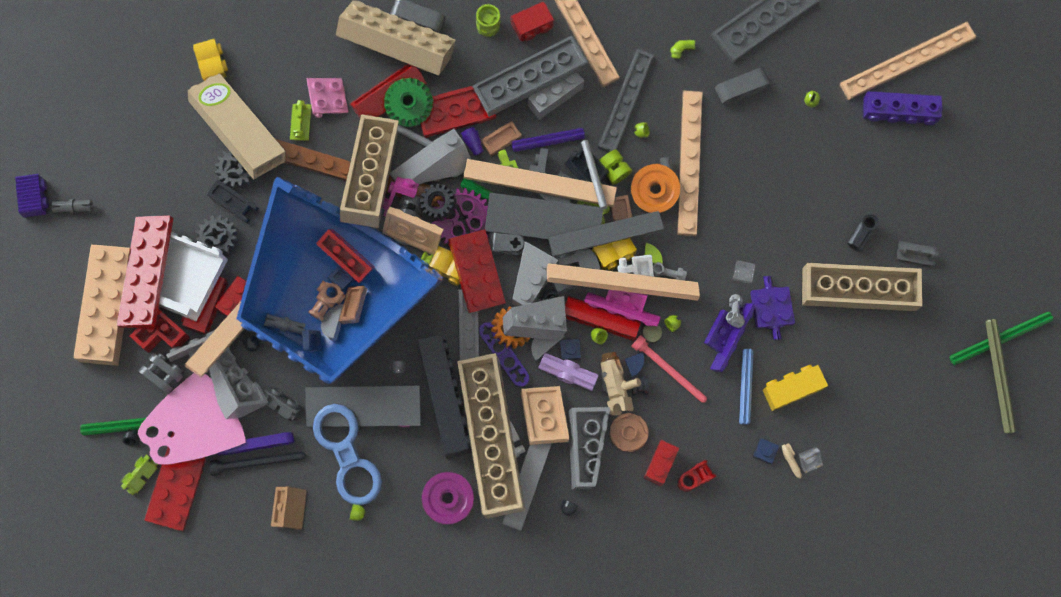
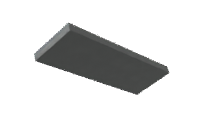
(757, 25)
(530, 76)
(538, 216)
(369, 404)

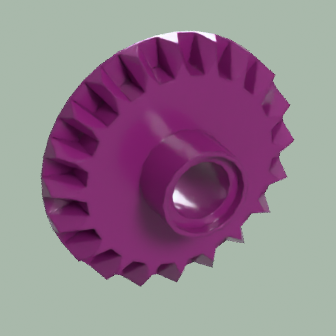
(447, 484)

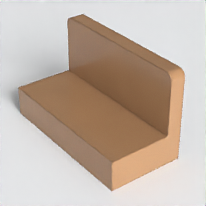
(288, 507)

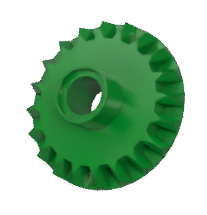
(414, 113)

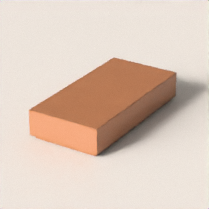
(501, 138)
(621, 208)
(353, 305)

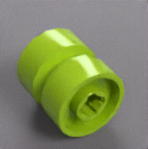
(488, 20)
(611, 161)

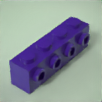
(902, 107)

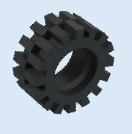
(433, 192)

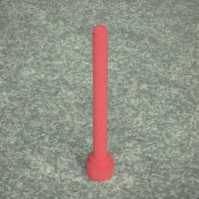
(641, 345)

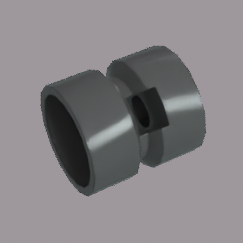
(412, 204)

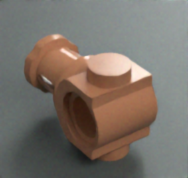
(326, 301)

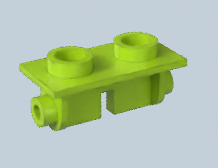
(300, 121)
(133, 479)

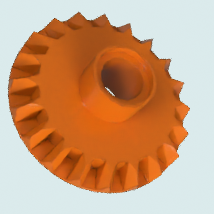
(655, 175)

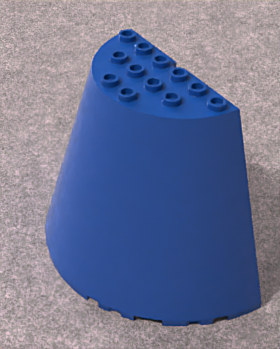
(292, 266)

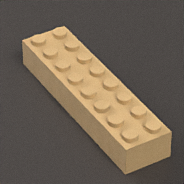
(491, 436)

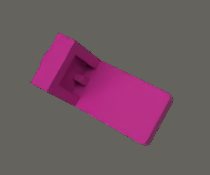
(403, 186)

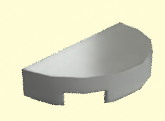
(331, 324)
(542, 346)

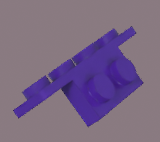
(724, 337)

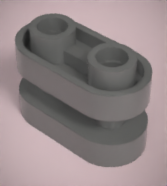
(172, 372)

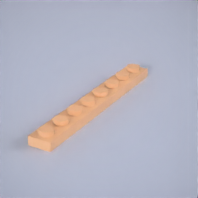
(689, 163)

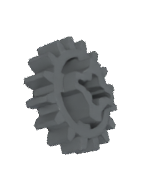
(230, 172)
(224, 234)

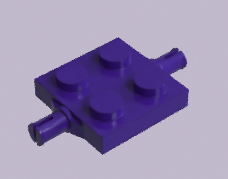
(772, 307)

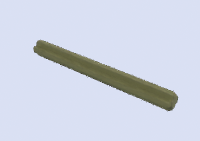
(1000, 376)

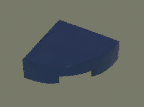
(635, 363)

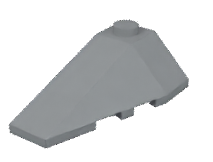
(438, 160)
(234, 389)

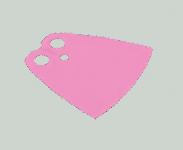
(196, 421)

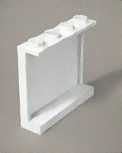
(189, 276)

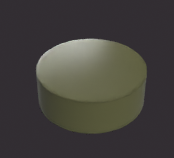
(652, 333)

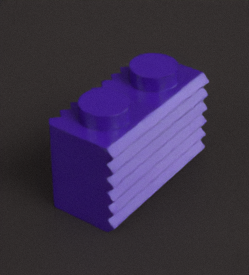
(31, 195)

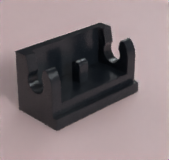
(578, 166)

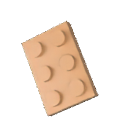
(412, 230)
(544, 415)

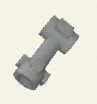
(658, 270)
(734, 317)

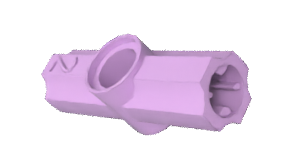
(568, 371)

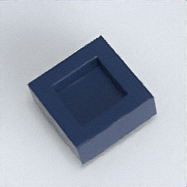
(340, 277)
(311, 340)
(570, 349)
(766, 451)

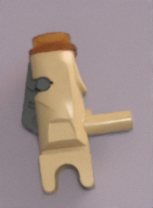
(615, 385)

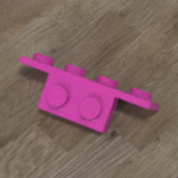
(624, 303)

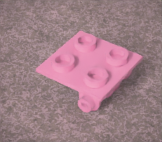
(327, 96)

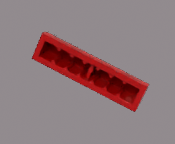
(373, 101)
(615, 324)

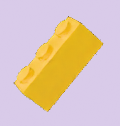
(794, 387)

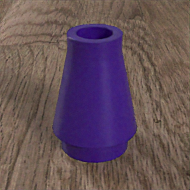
(472, 140)

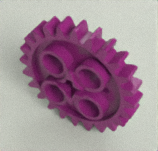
(478, 212)

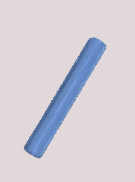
(746, 387)

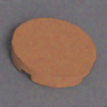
(628, 432)

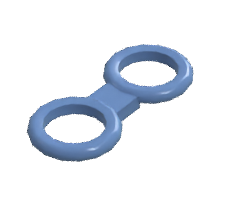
(347, 454)

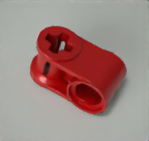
(698, 474)

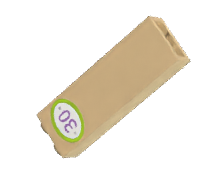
(236, 126)

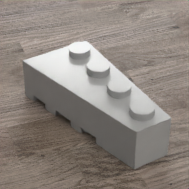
(586, 443)

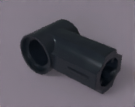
(862, 233)

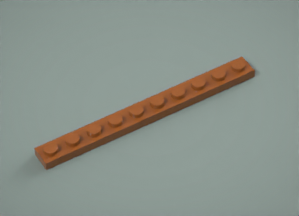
(332, 166)

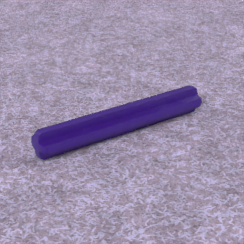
(549, 139)

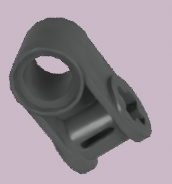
(503, 244)

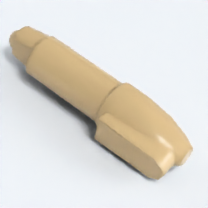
(789, 456)

